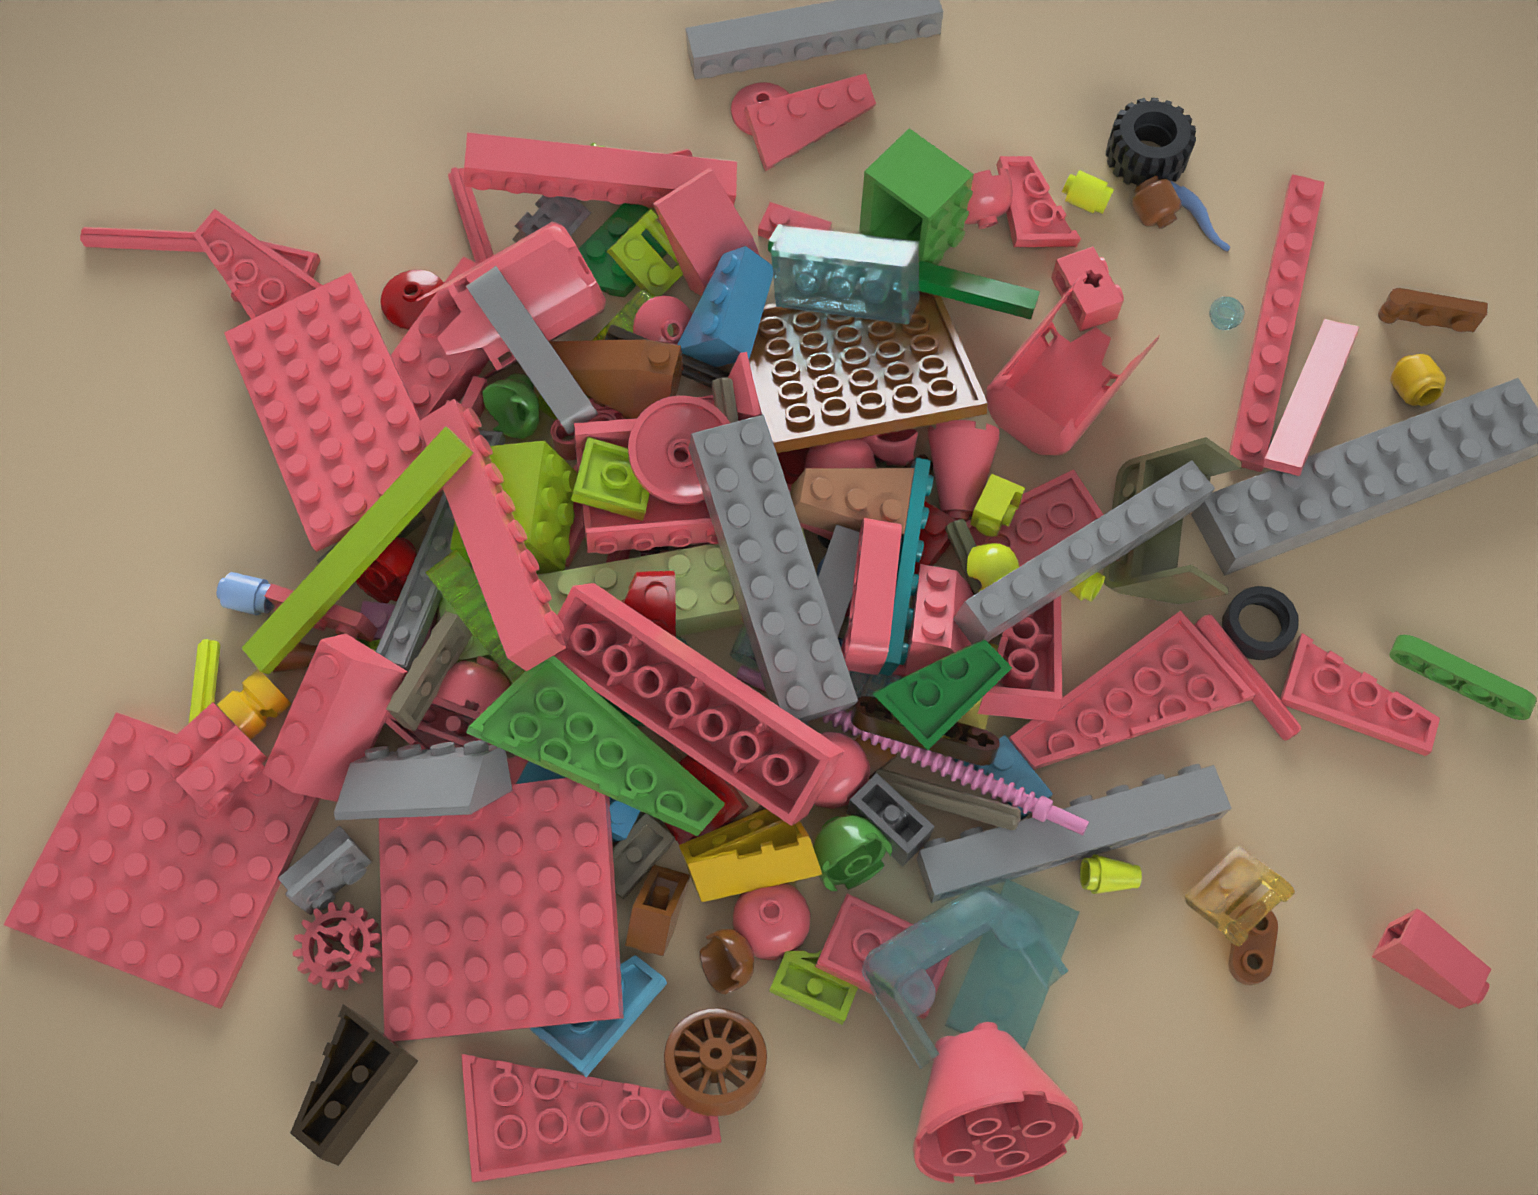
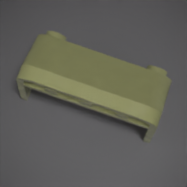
(1152, 567)

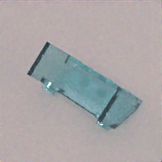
(898, 966)

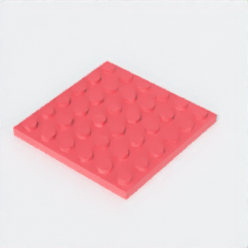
(154, 877)
(500, 915)

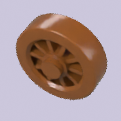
(715, 1061)

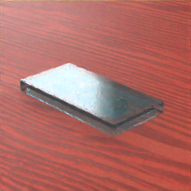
(1001, 981)

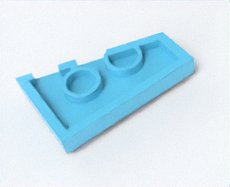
(588, 1042)

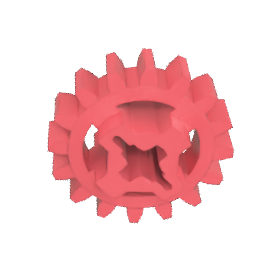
(330, 959)

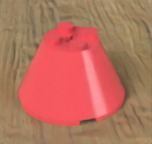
(990, 1111)

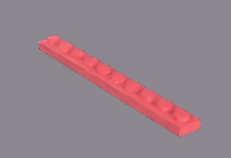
(1276, 322)

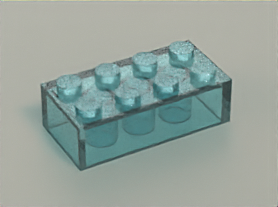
(846, 274)

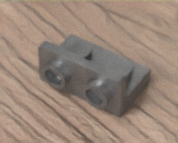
(552, 209)

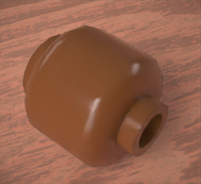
(1156, 202)

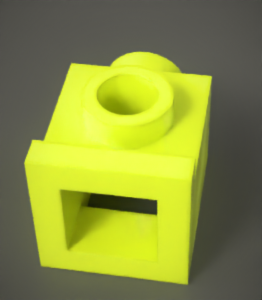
(996, 505)

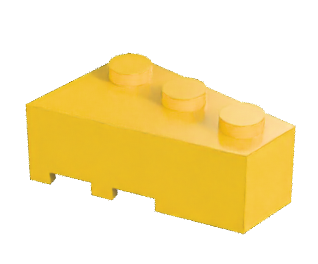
(749, 856)

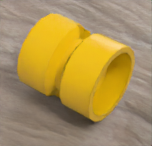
(254, 704)

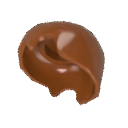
(727, 960)

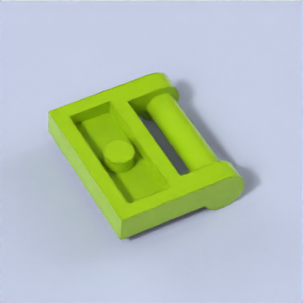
(641, 260)

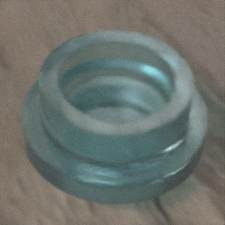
(1226, 313)

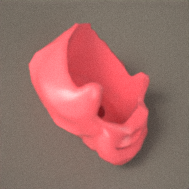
(893, 447)

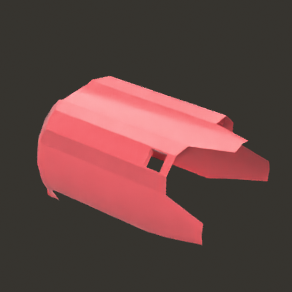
(548, 281)
(1054, 389)

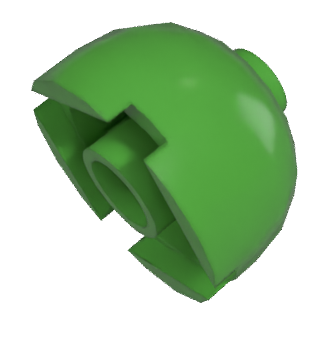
(850, 851)

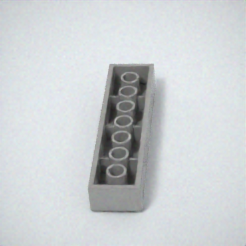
(771, 569)

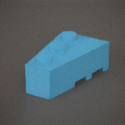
(729, 309)

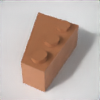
(849, 494)

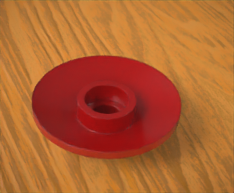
(402, 308)

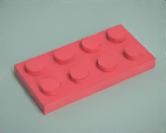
(1045, 517)

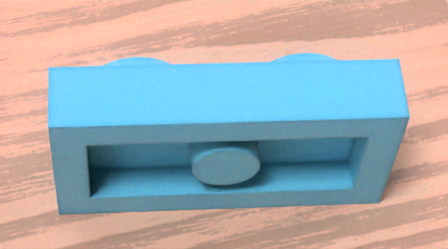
(1014, 768)

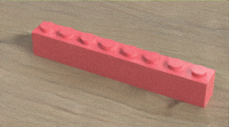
(583, 170)
(497, 545)

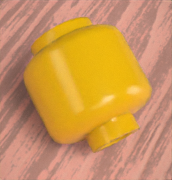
(1418, 379)

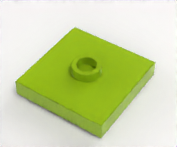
(608, 481)

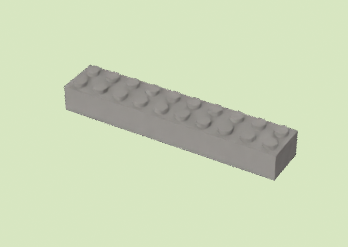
(1370, 476)

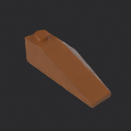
(623, 372)

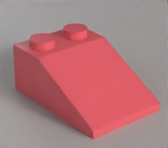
(702, 227)

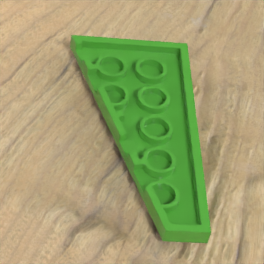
(577, 734)

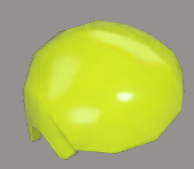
(991, 563)

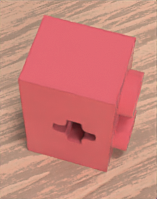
(1095, 295)

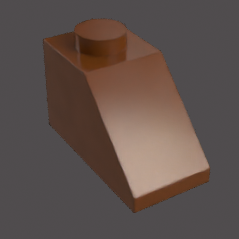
(657, 910)

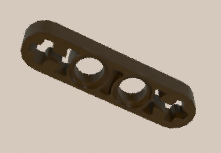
(964, 741)

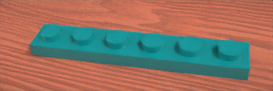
(910, 552)

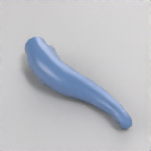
(1198, 210)

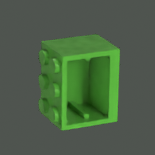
(916, 196)

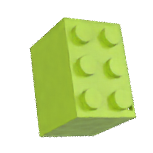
(542, 494)

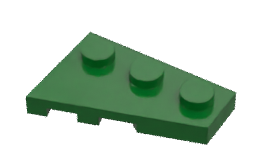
(943, 691)

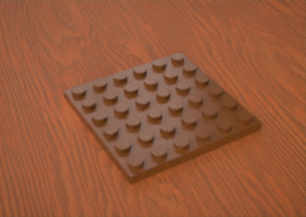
(859, 377)

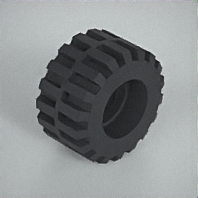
(1155, 123)

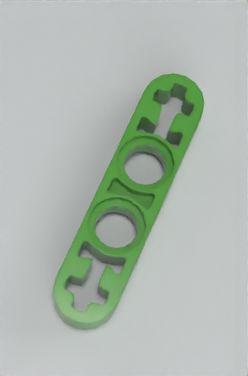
(1463, 677)

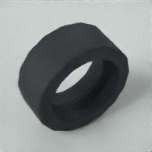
(1272, 600)

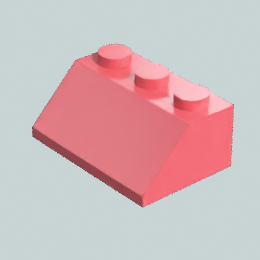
(933, 629)

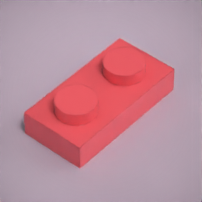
(786, 216)

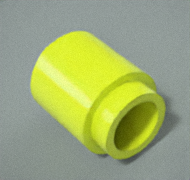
(1087, 192)

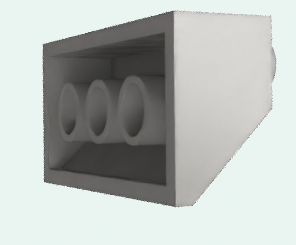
(424, 781)

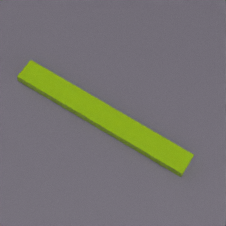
(357, 550)

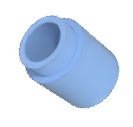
(244, 594)

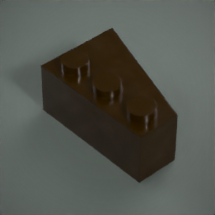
(351, 1088)

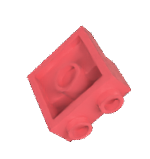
(211, 758)

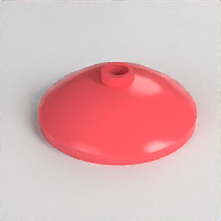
(658, 435)

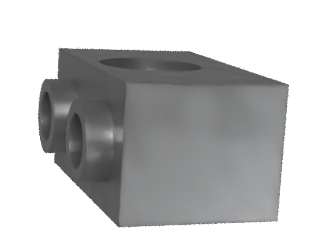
(893, 817)

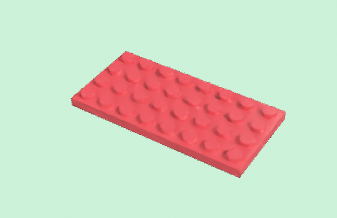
(328, 404)

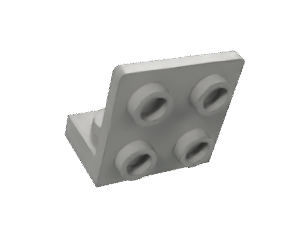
(324, 871)

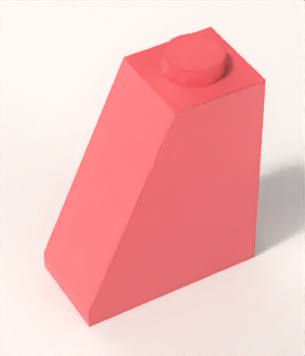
(1433, 959)

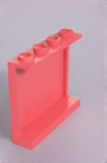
(663, 522)

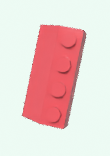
(333, 717)

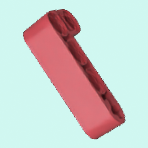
(872, 597)

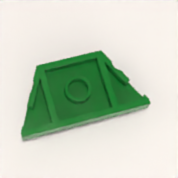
(604, 268)

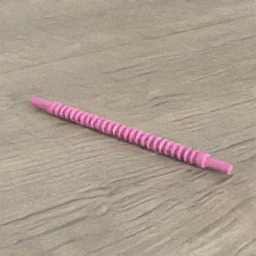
(1040, 808)

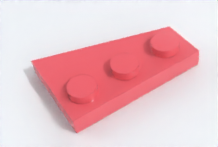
(1033, 214)

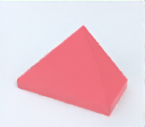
(744, 388)

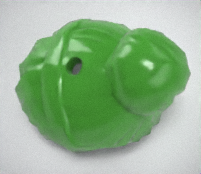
(513, 405)

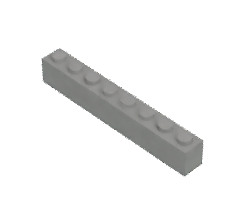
(807, 33)
(1082, 554)
(1114, 822)

